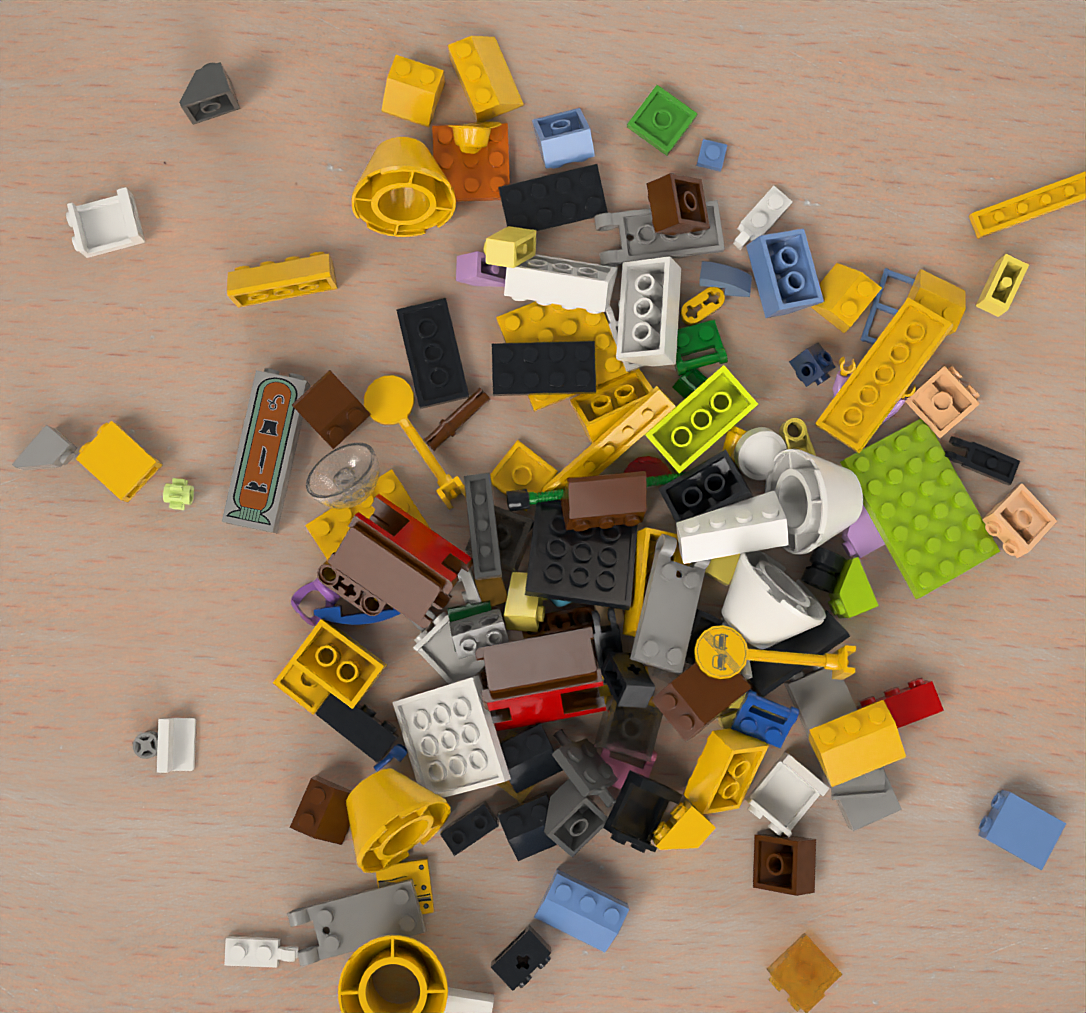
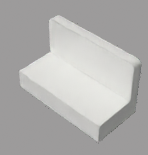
(176, 744)
(468, 1001)

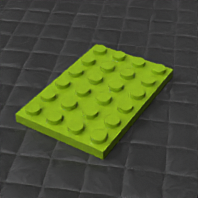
(921, 508)

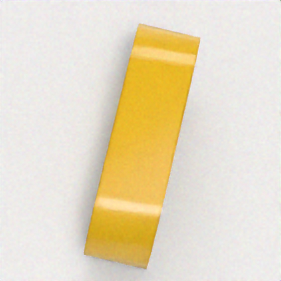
(698, 301)

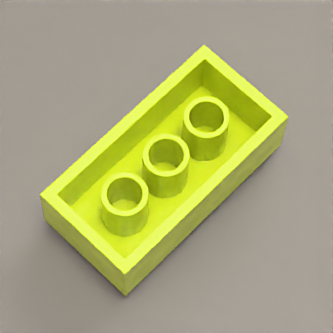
(701, 419)

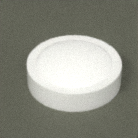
(756, 452)

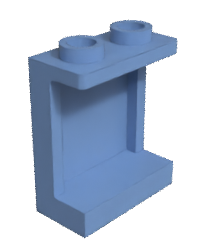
(1021, 828)

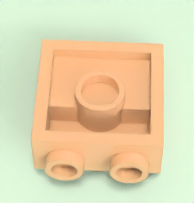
(943, 400)
(1019, 521)

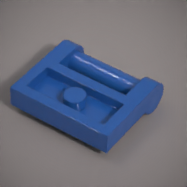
(762, 724)

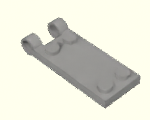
(654, 245)
(668, 609)
(359, 919)

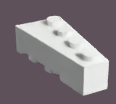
(734, 529)

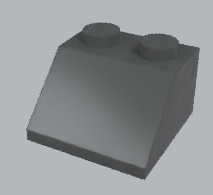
(209, 94)
(572, 818)

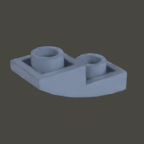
(732, 279)

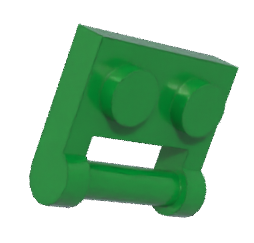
(698, 339)

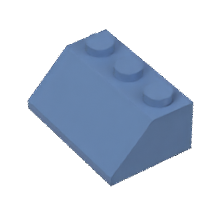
(784, 272)
(582, 911)

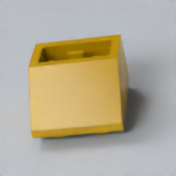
(684, 829)

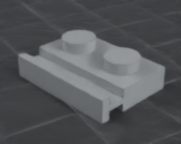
(864, 786)

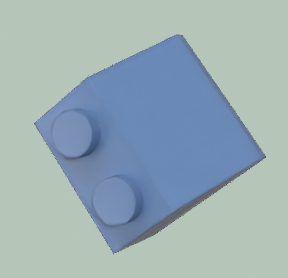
(563, 138)

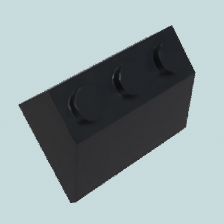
(705, 488)

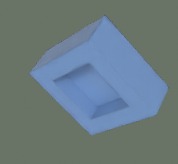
(711, 155)

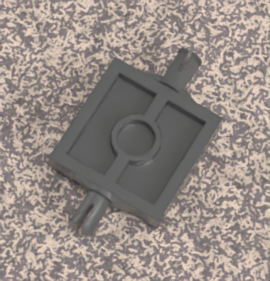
(585, 767)

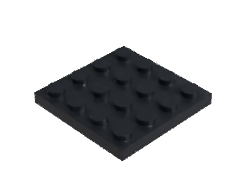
(580, 565)

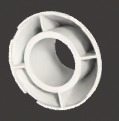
(815, 497)
(767, 603)

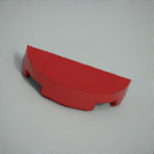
(651, 465)

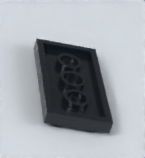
(554, 199)
(432, 353)
(543, 368)

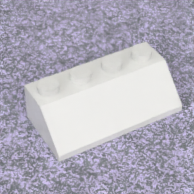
(562, 283)
(649, 312)

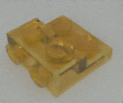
(803, 974)

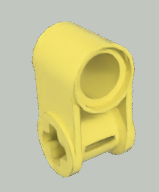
(799, 442)

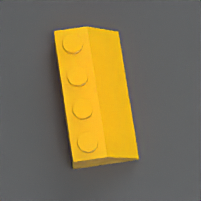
(281, 280)
(644, 557)

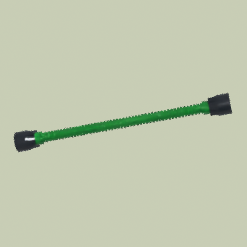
(522, 499)

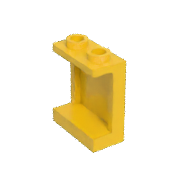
(118, 461)

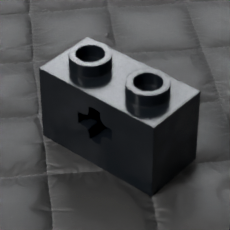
(627, 680)
(469, 828)
(507, 964)

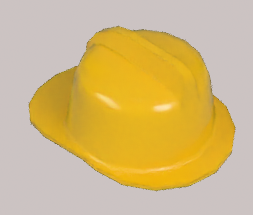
(473, 136)

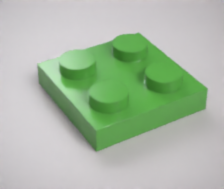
(662, 120)

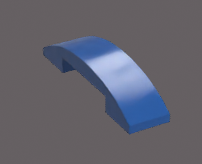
(334, 614)

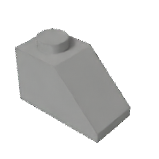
(46, 451)

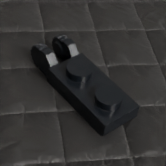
(984, 460)
(606, 637)

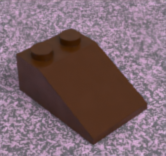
(697, 699)

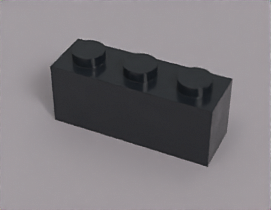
(359, 726)

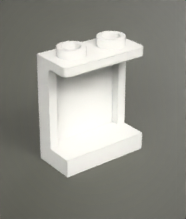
(105, 224)
(439, 652)
(785, 794)

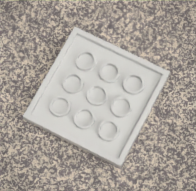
(451, 739)

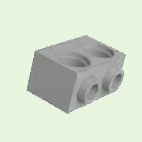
(478, 632)

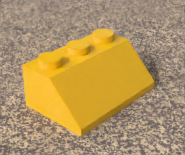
(484, 77)
(610, 403)
(338, 663)
(857, 743)
(724, 771)

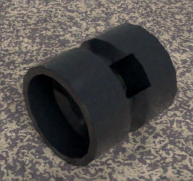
(823, 569)

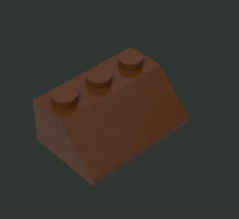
(604, 501)

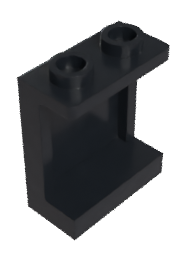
(639, 811)

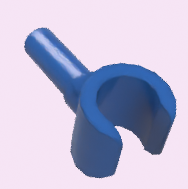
(397, 752)

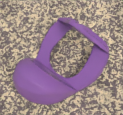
(330, 596)

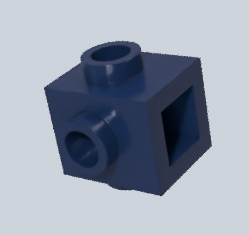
(813, 365)

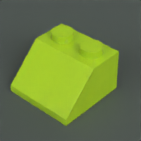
(852, 591)

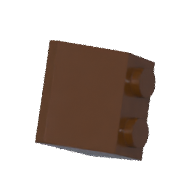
(677, 204)
(331, 409)
(323, 811)
(784, 864)

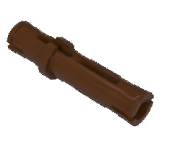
(456, 419)

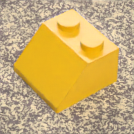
(413, 90)
(845, 296)
(939, 297)

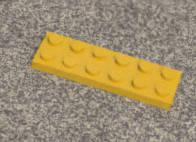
(884, 375)

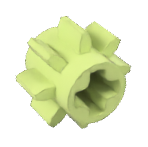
(178, 493)

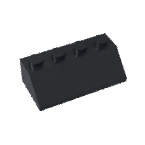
(816, 641)

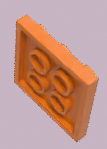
(473, 175)

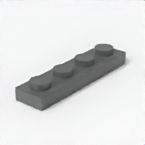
(483, 526)

